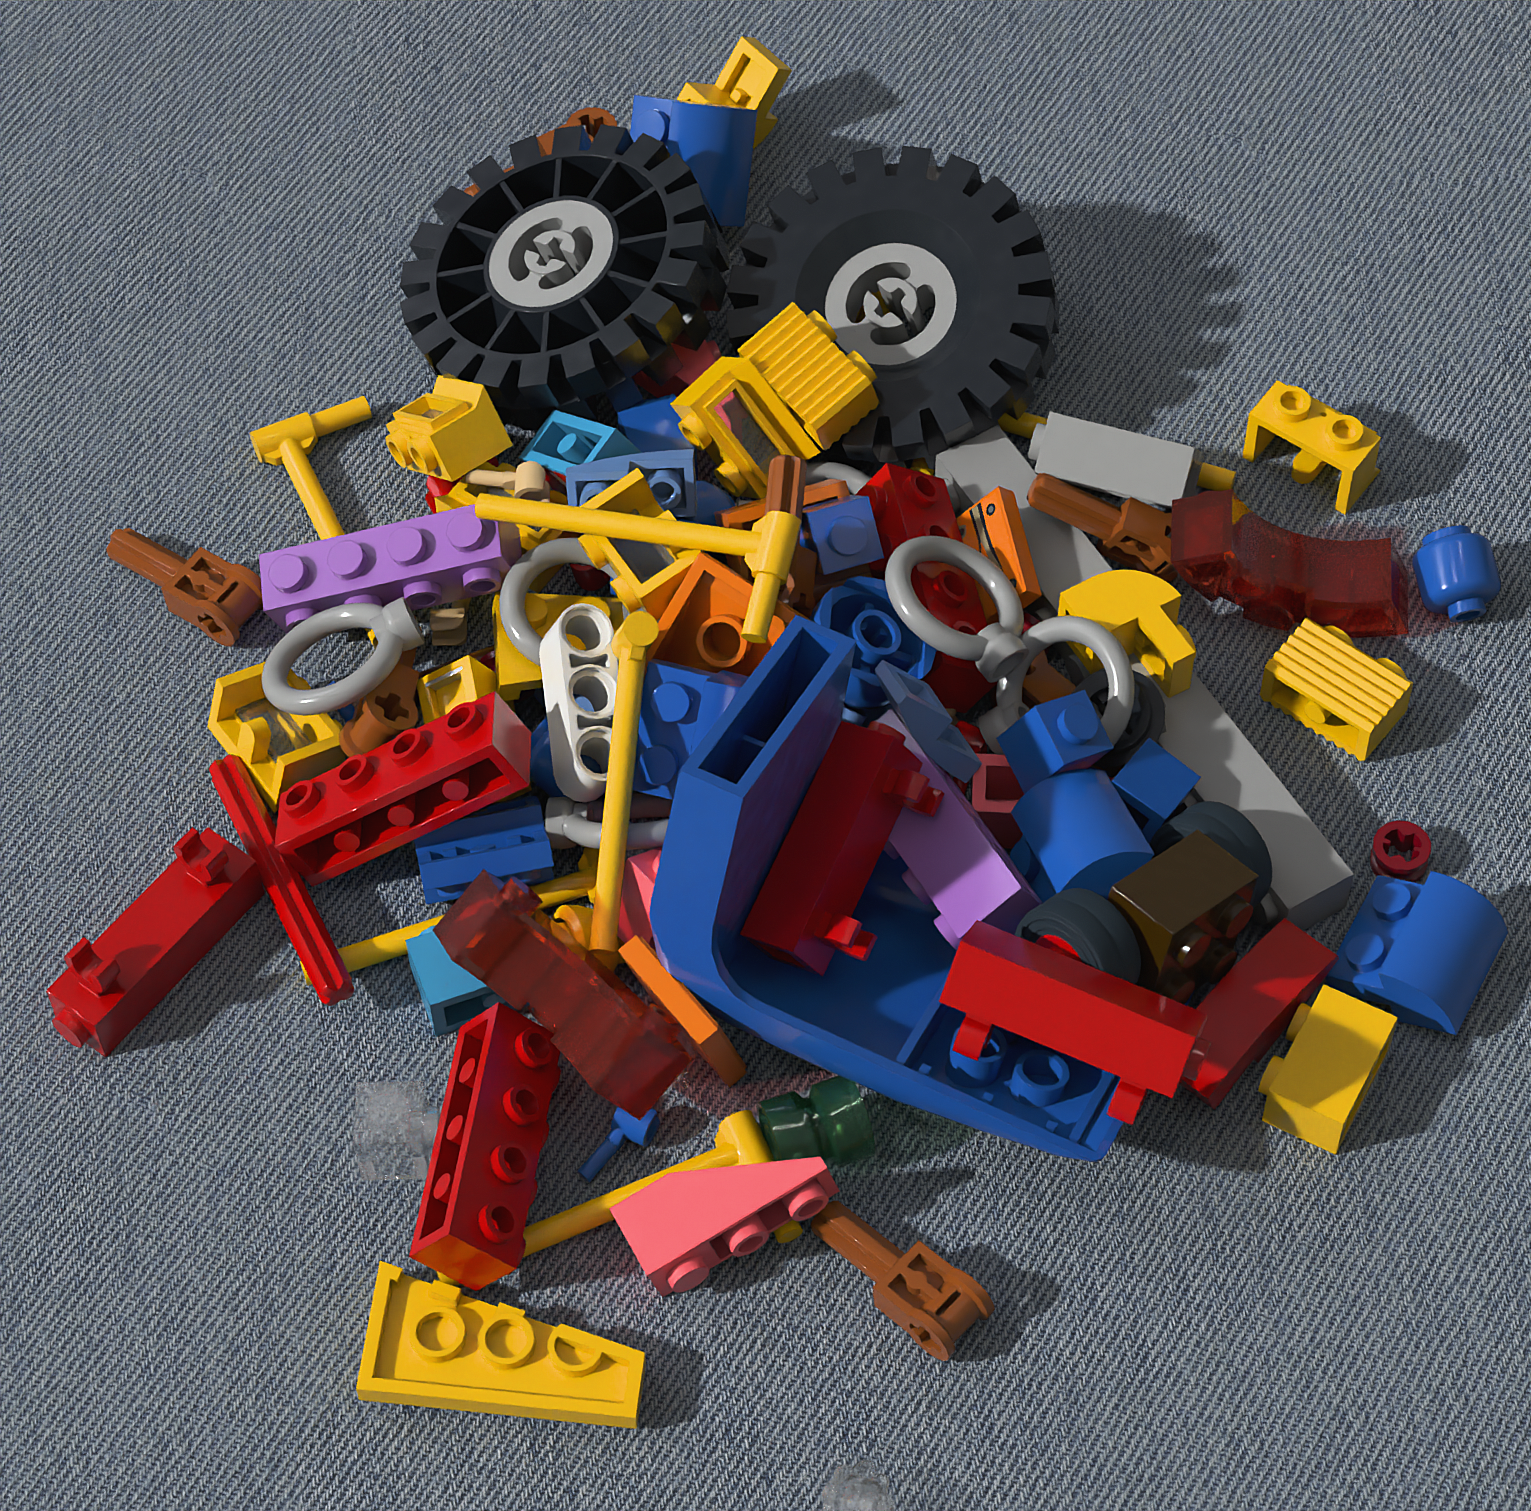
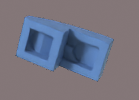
(928, 721)

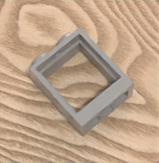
(1115, 460)

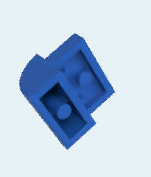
(713, 143)
(675, 716)
(1076, 835)
(501, 838)
(1420, 949)

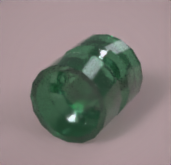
(823, 1124)

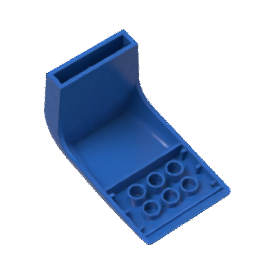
(862, 1018)

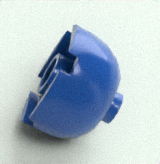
(867, 615)

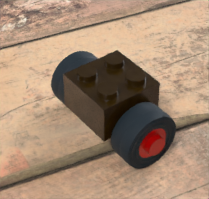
(1172, 917)

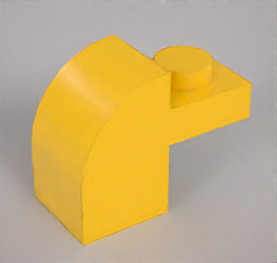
(747, 81)
(1144, 619)

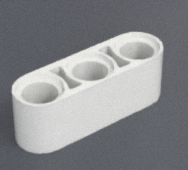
(583, 673)

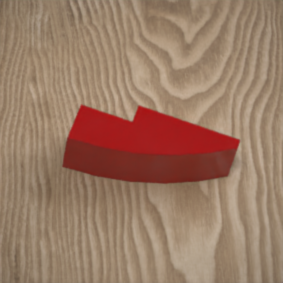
(1256, 1005)

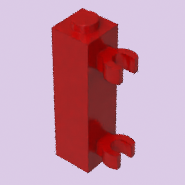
(835, 846)
(154, 942)
(1075, 1012)

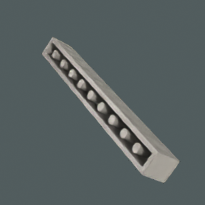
(1306, 870)

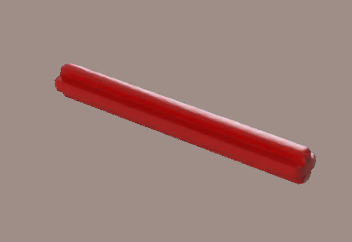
(282, 881)

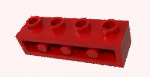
(918, 505)
(403, 789)
(487, 1148)

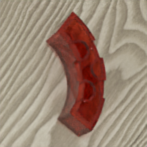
(1284, 574)
(596, 1019)

